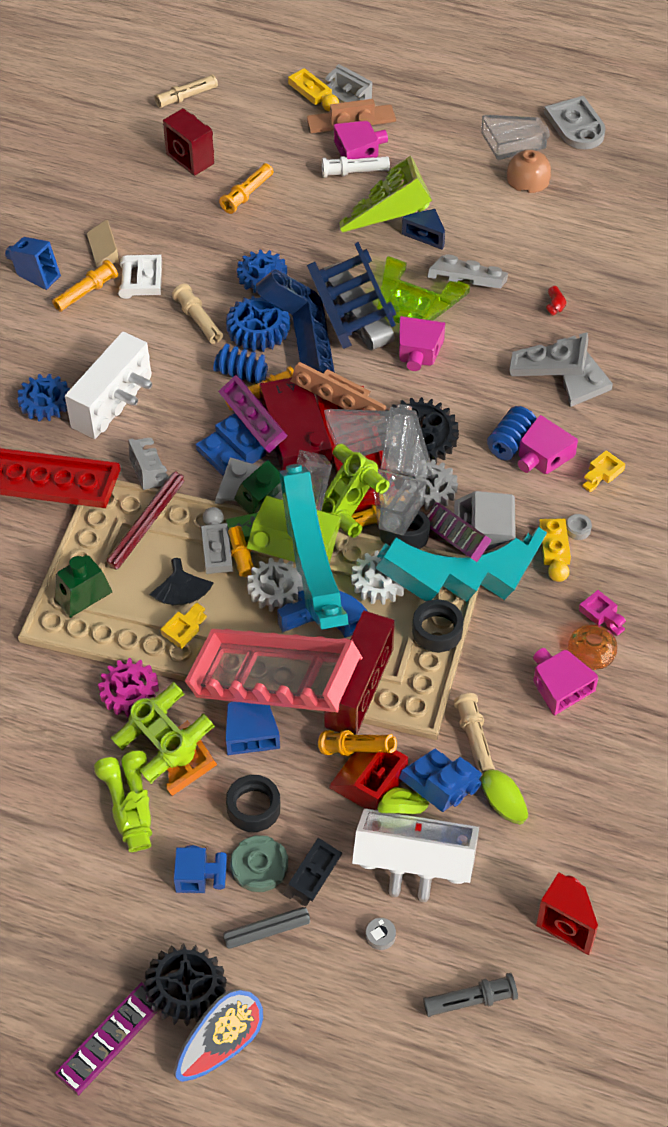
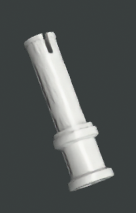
(344, 166)

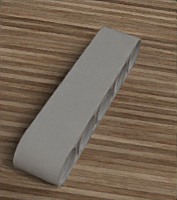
(374, 334)

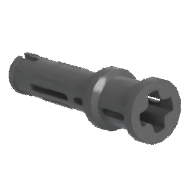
(485, 993)

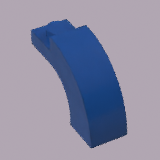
(296, 614)

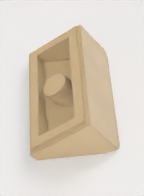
(103, 244)

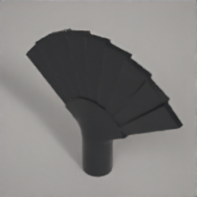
(181, 587)

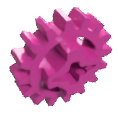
(127, 685)

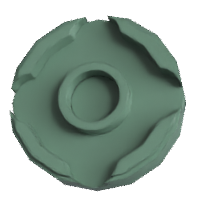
(259, 863)

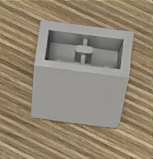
(490, 514)

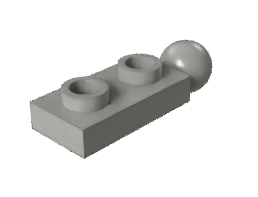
(216, 542)

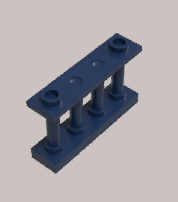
(337, 311)

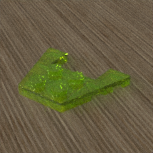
(416, 301)

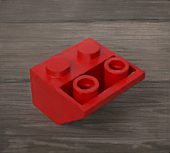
(369, 777)

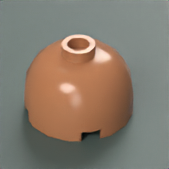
(529, 171)

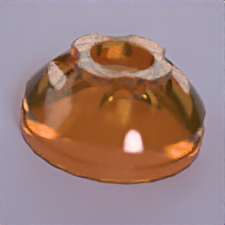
(593, 655)

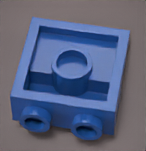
(230, 440)
(442, 780)

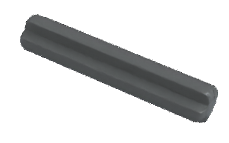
(266, 927)

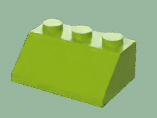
(271, 536)

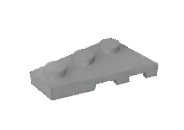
(556, 359)
(586, 386)

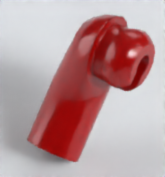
(558, 301)

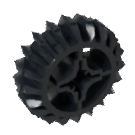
(163, 988)

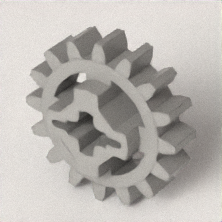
(441, 487)

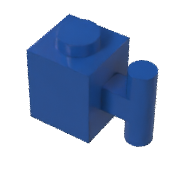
(193, 870)

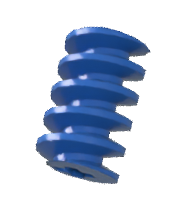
(240, 364)
(508, 434)

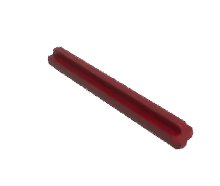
(145, 521)

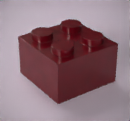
(188, 141)

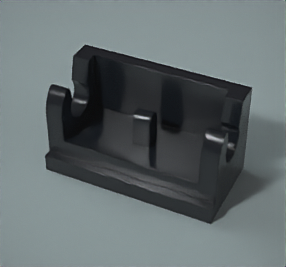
(313, 872)

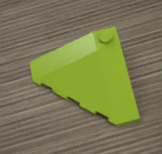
(389, 199)

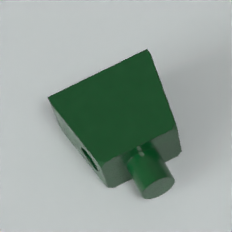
(258, 485)
(80, 585)

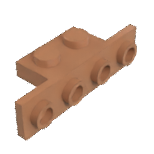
(351, 112)
(335, 388)

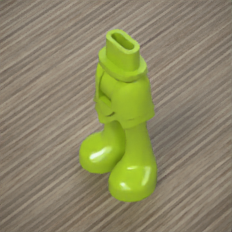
(133, 812)

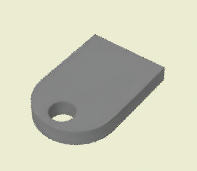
(576, 120)

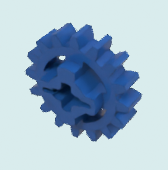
(257, 266)
(43, 397)

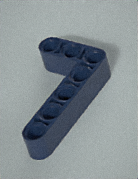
(307, 315)

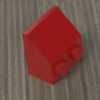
(568, 913)

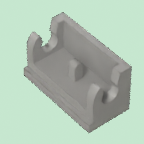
(349, 85)
(147, 463)

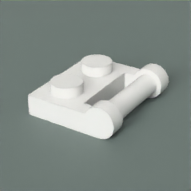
(148, 275)

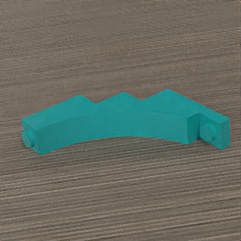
(311, 560)
(427, 573)

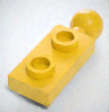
(312, 88)
(556, 548)

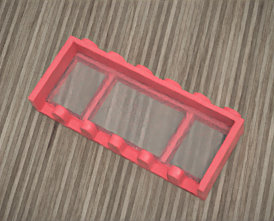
(274, 669)

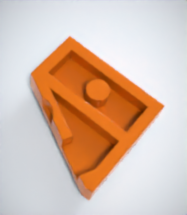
(184, 775)

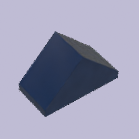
(424, 227)

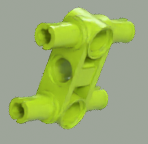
(351, 486)
(174, 745)

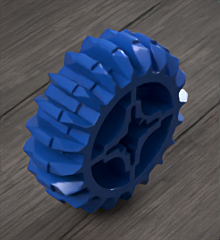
(257, 324)

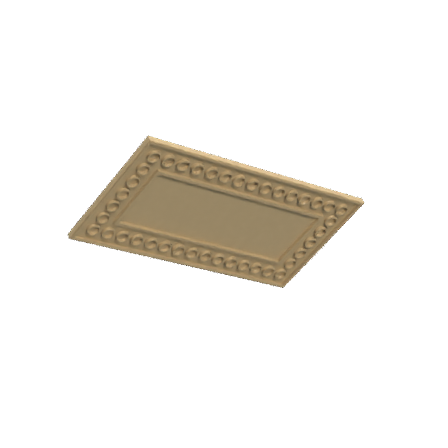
(129, 620)

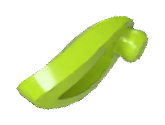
(504, 796)
(402, 801)

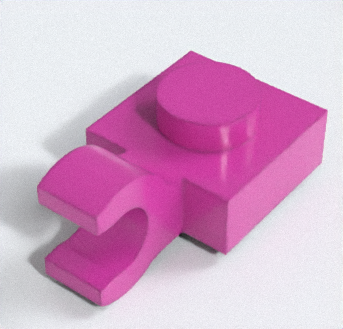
(602, 609)

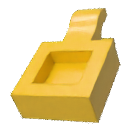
(605, 468)
(183, 628)

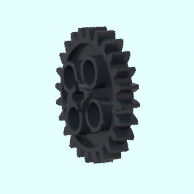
(438, 427)

